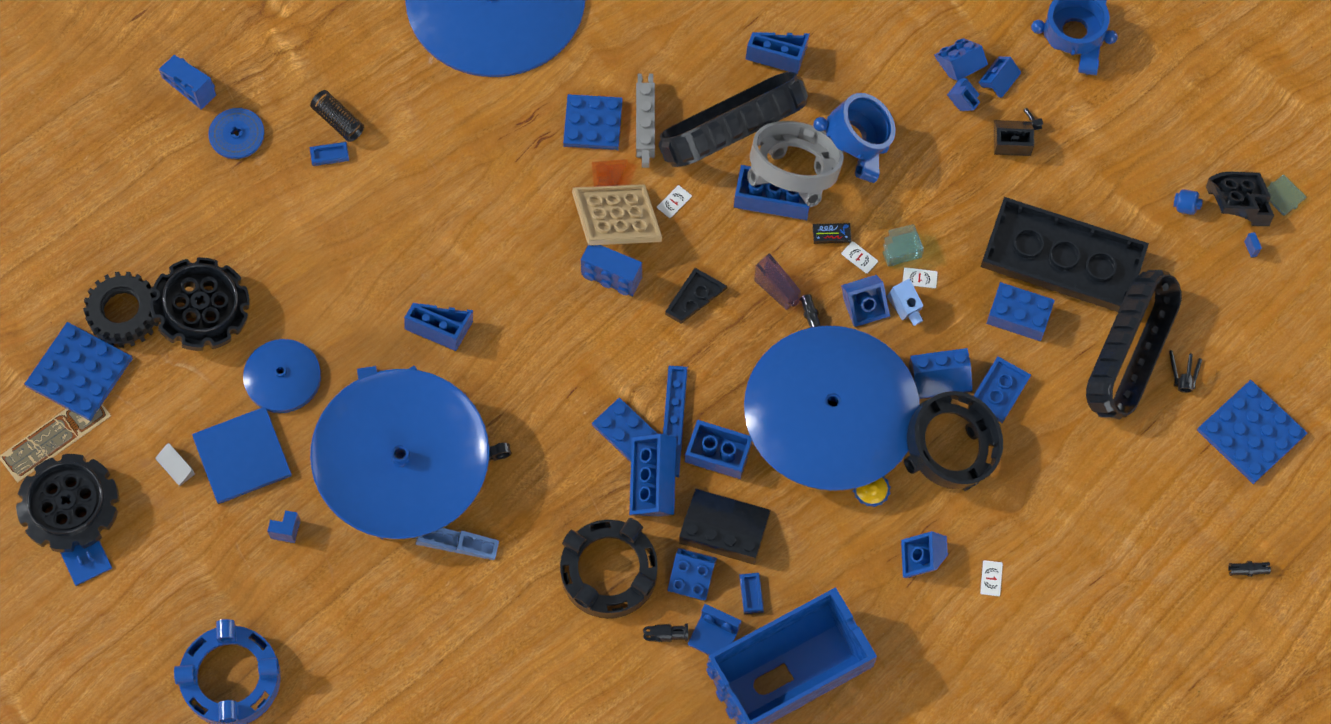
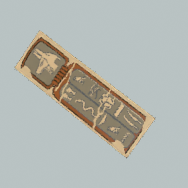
(49, 441)

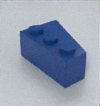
(778, 51)
(188, 81)
(439, 324)

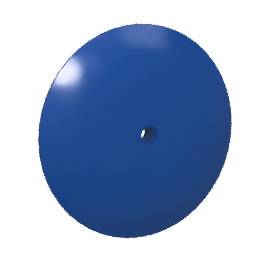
(392, 415)
(823, 443)

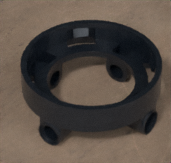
(981, 425)
(584, 595)

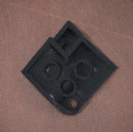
(1242, 195)

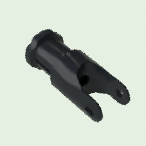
(666, 633)

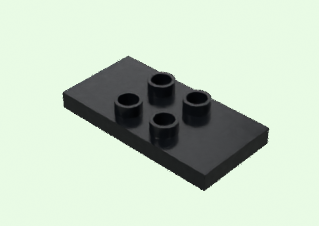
(1063, 254)

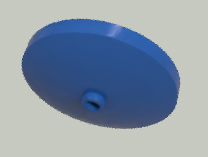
(287, 390)

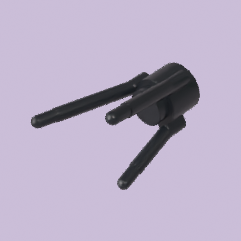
(1185, 382)

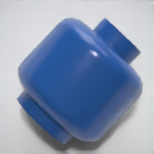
(1187, 202)

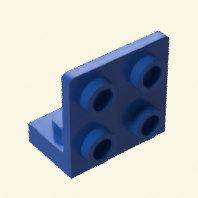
(691, 574)
(714, 630)

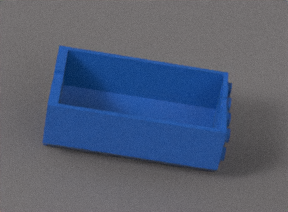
(814, 642)

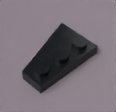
(694, 295)

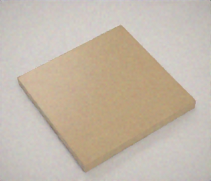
(616, 214)

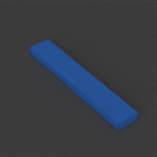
(675, 408)

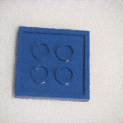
(592, 122)

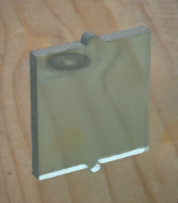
(1285, 195)

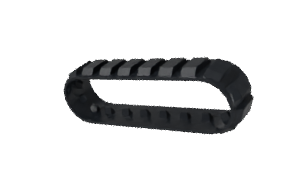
(733, 119)
(1141, 365)

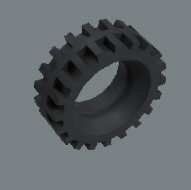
(126, 331)

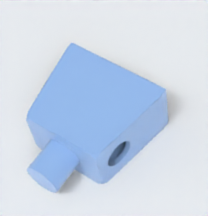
(906, 302)

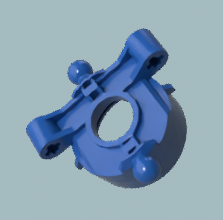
(1092, 15)
(872, 121)

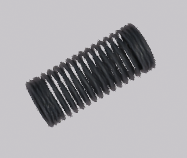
(334, 112)

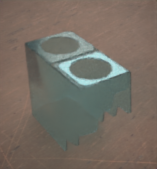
(902, 245)

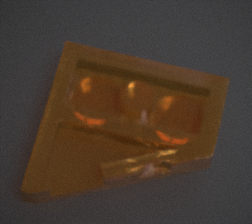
(608, 172)

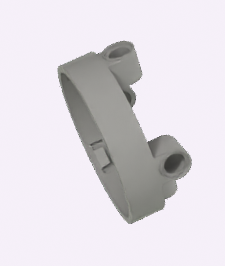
(775, 140)

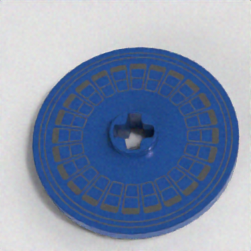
(226, 142)

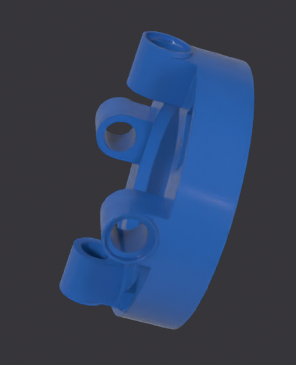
(229, 711)

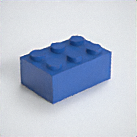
(611, 269)
(1020, 311)
(718, 449)

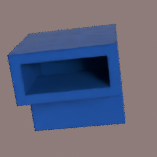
(964, 95)
(286, 529)

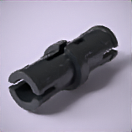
(810, 311)
(1249, 568)

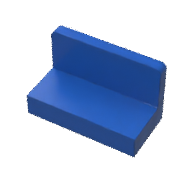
(1000, 75)

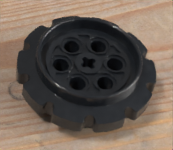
(171, 290)
(36, 496)

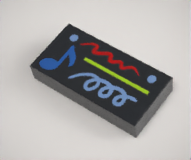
(831, 233)

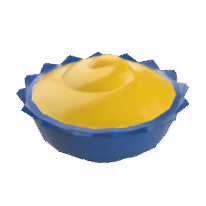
(873, 493)

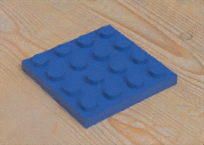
(78, 371)
(1252, 431)

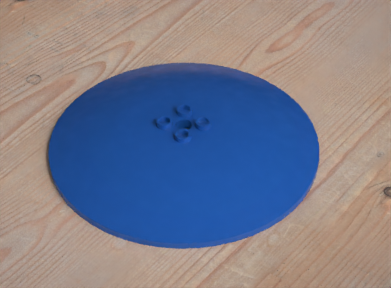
(494, 35)

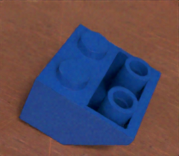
(961, 58)

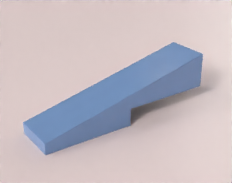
(460, 542)

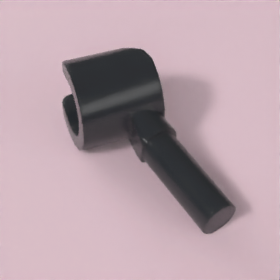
(1036, 123)

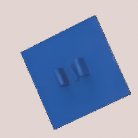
(86, 563)

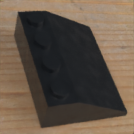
(724, 526)

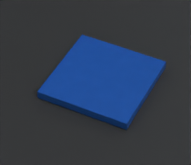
(241, 455)

